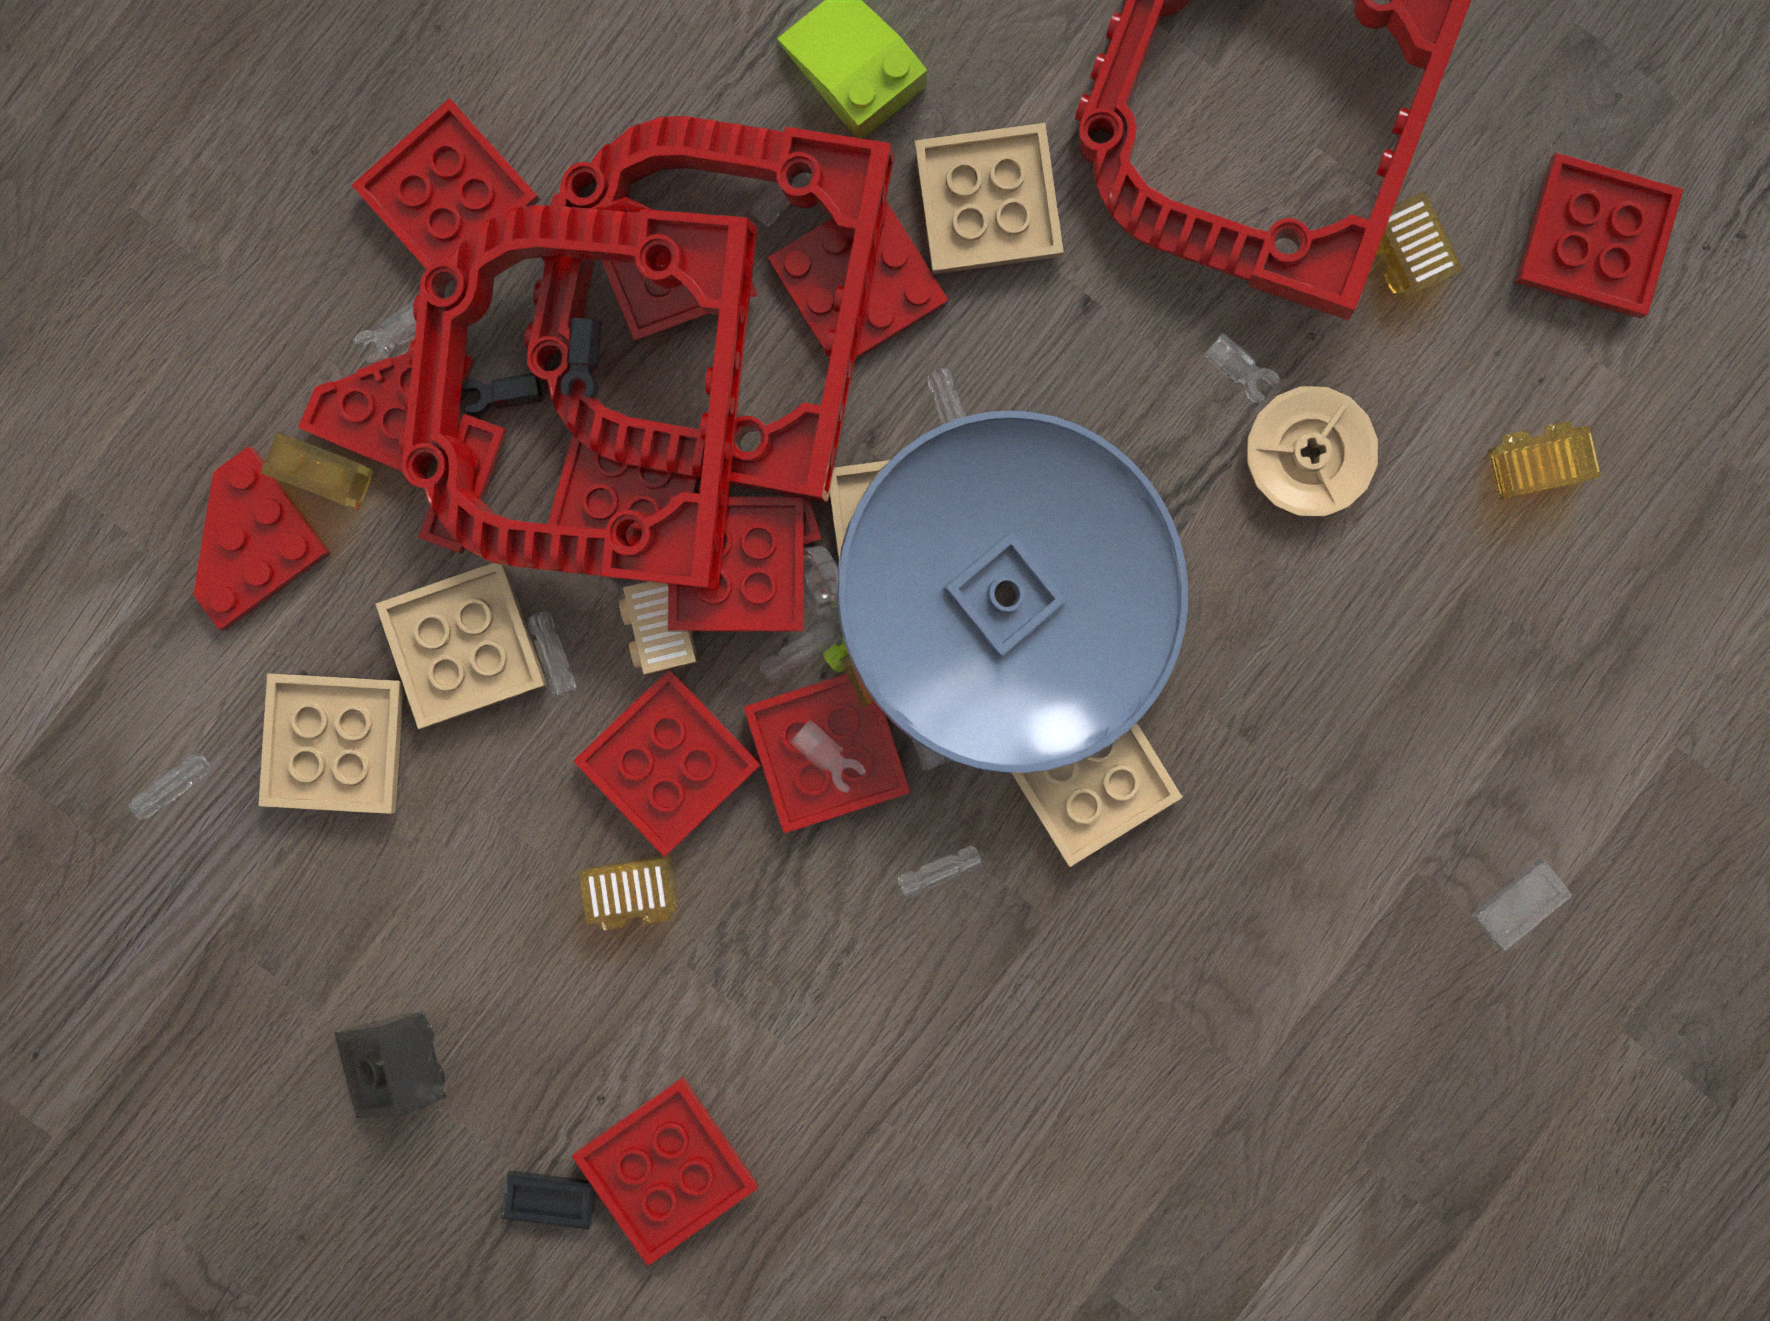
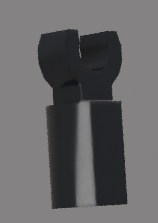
(582, 356)
(504, 392)

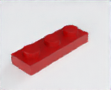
(484, 444)

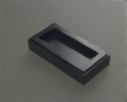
(548, 1200)

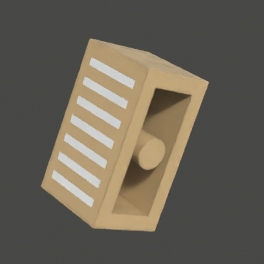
(655, 647)

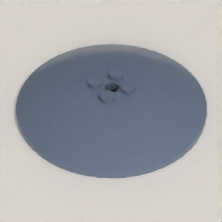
(1090, 575)

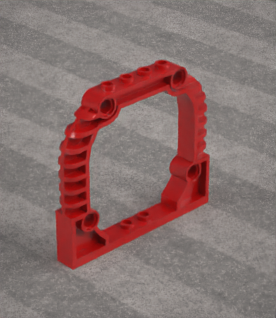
(847, 182)
(1330, 260)
(714, 263)

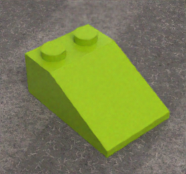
(855, 63)

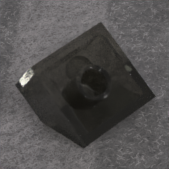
(391, 1065)

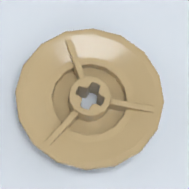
(1329, 423)

